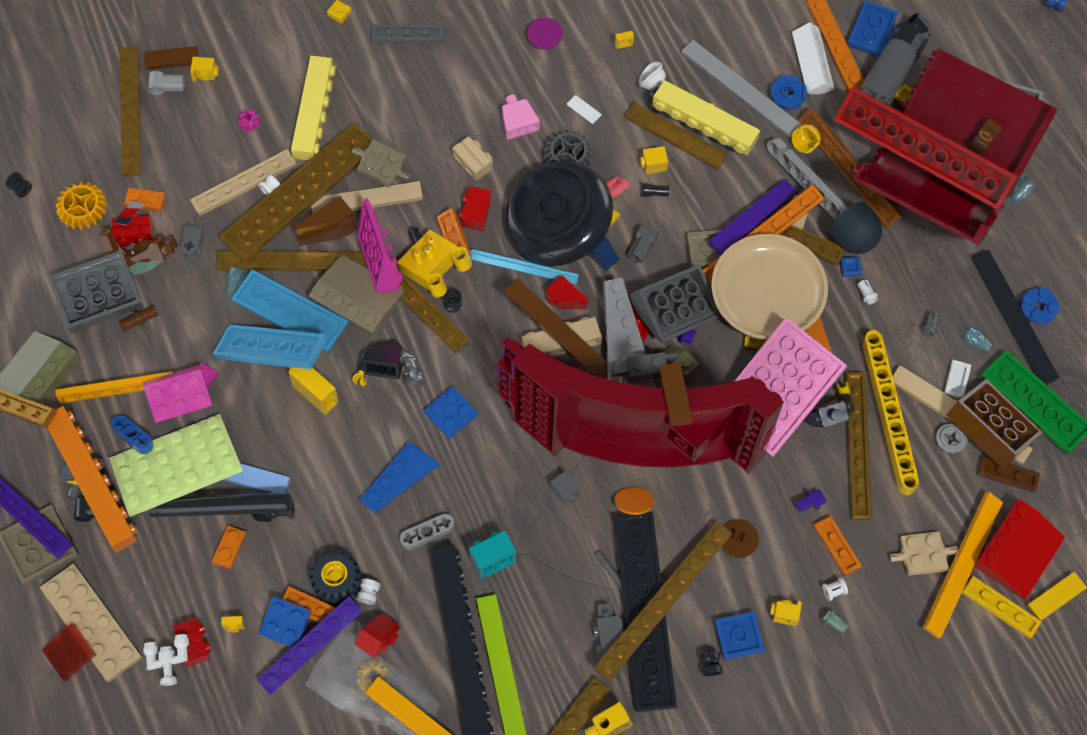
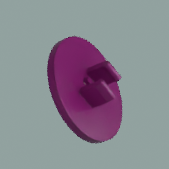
(545, 33)

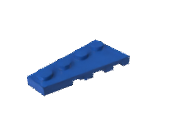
(398, 477)

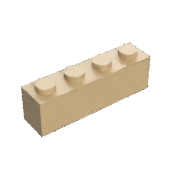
(586, 328)

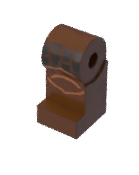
(985, 136)

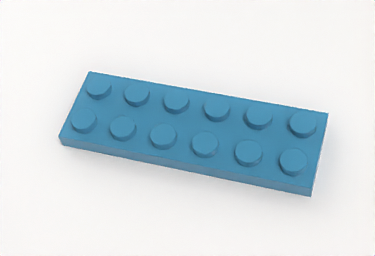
(288, 309)
(270, 346)

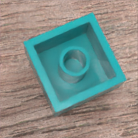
(492, 554)

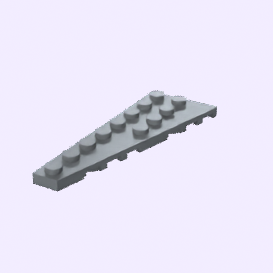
(621, 330)

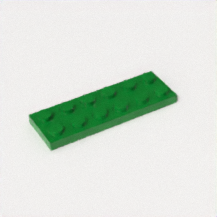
(1037, 402)

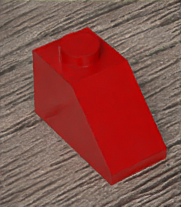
(565, 295)

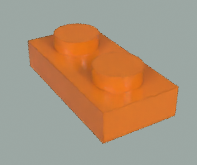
(152, 199)
(229, 547)

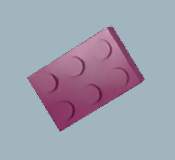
(177, 393)

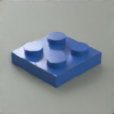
(451, 413)
(285, 621)
(739, 636)

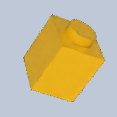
(654, 160)

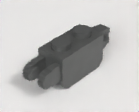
(642, 367)
(607, 629)

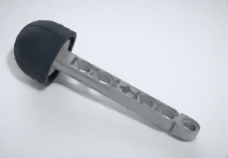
(855, 227)

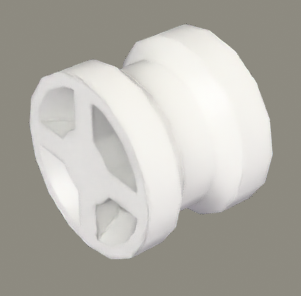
(268, 185)

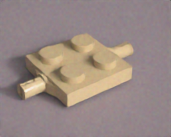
(923, 553)

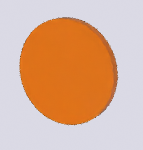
(634, 501)

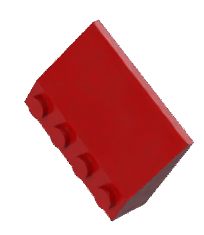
(1020, 549)

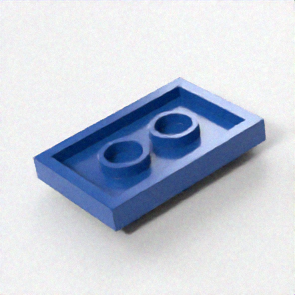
(872, 28)

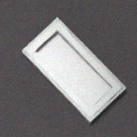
(957, 379)

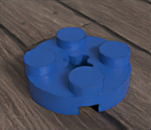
(785, 101)
(1046, 299)

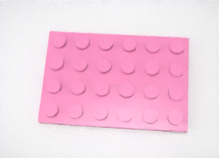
(798, 372)

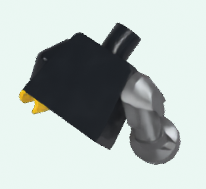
(387, 361)

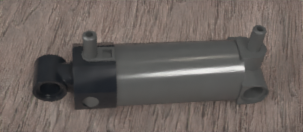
(897, 58)

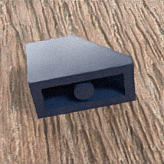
(604, 255)

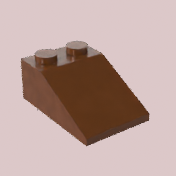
(326, 224)

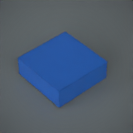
(851, 266)

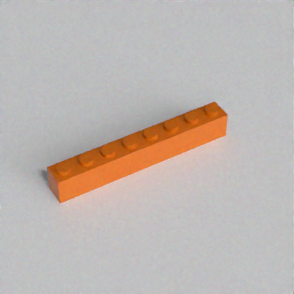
(90, 481)

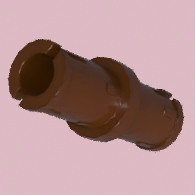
(138, 318)

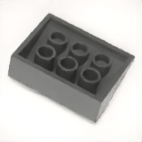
(95, 291)
(676, 304)

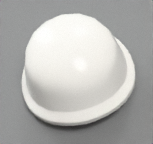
(652, 76)

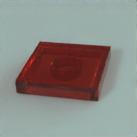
(69, 652)

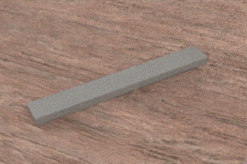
(740, 89)

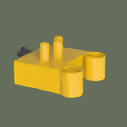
(431, 259)

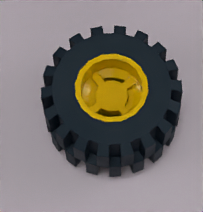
(335, 577)

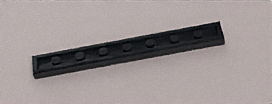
(1015, 317)

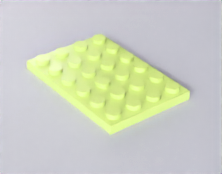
(176, 465)

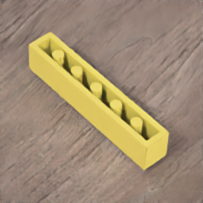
(312, 108)
(706, 118)

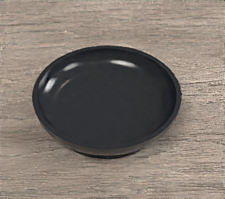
(558, 213)

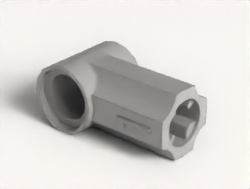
(159, 82)

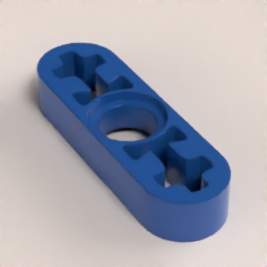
(132, 441)

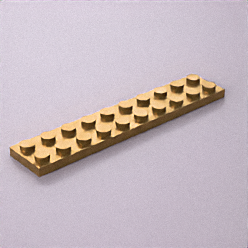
(296, 194)

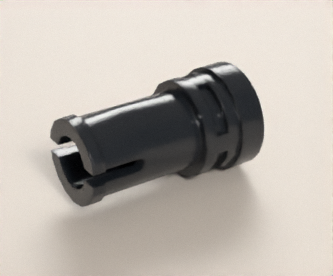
(655, 190)

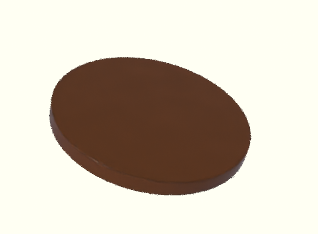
(743, 539)

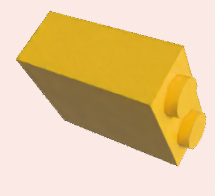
(314, 388)

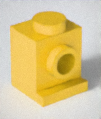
(203, 69)
(786, 612)

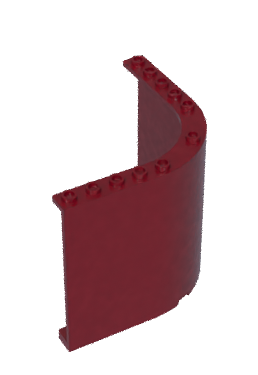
(957, 103)

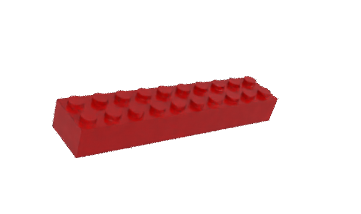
(926, 148)

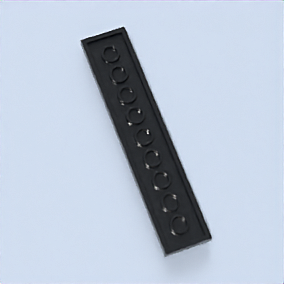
(639, 583)

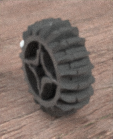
(570, 144)

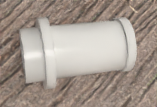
(869, 295)

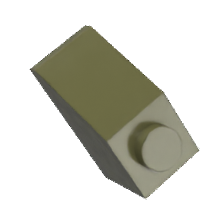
(688, 363)

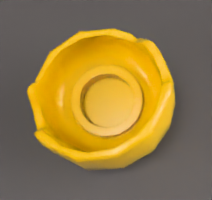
(806, 138)

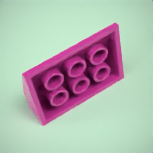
(377, 251)

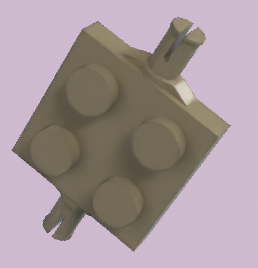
(381, 163)

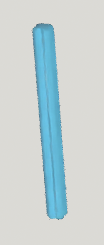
(522, 266)

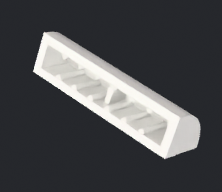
(813, 59)

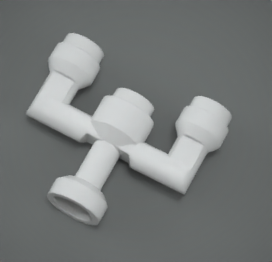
(166, 657)

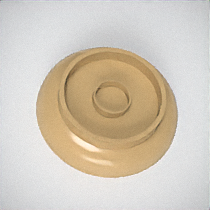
(765, 282)

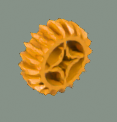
(86, 196)

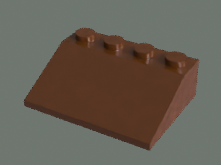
(994, 423)

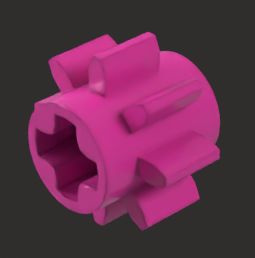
(249, 120)

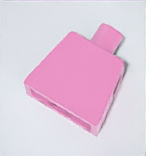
(519, 118)

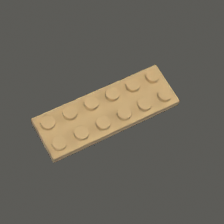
(80, 605)

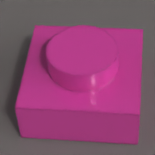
(209, 374)

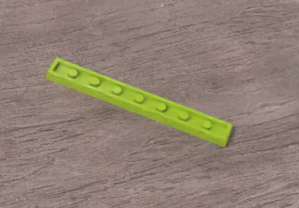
(501, 666)

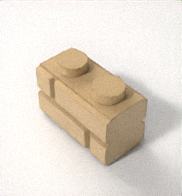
(472, 158)

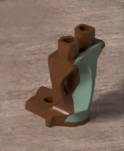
(146, 253)

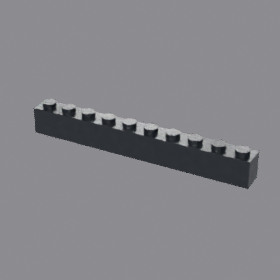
(459, 640)

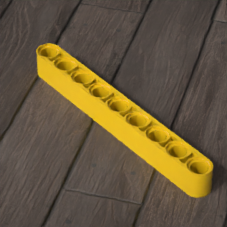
(890, 420)

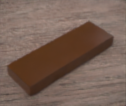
(170, 57)
(675, 394)
(1011, 475)

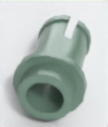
(835, 621)

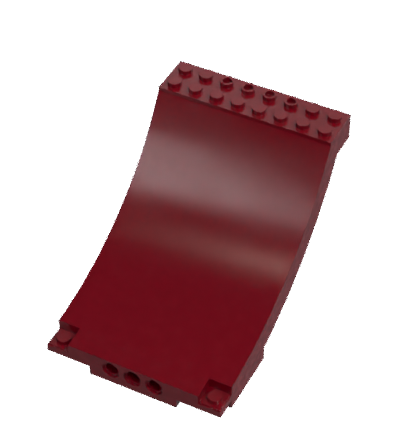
(632, 422)

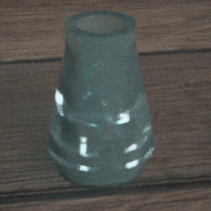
(1022, 190)
(234, 280)
(976, 338)

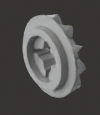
(948, 430)

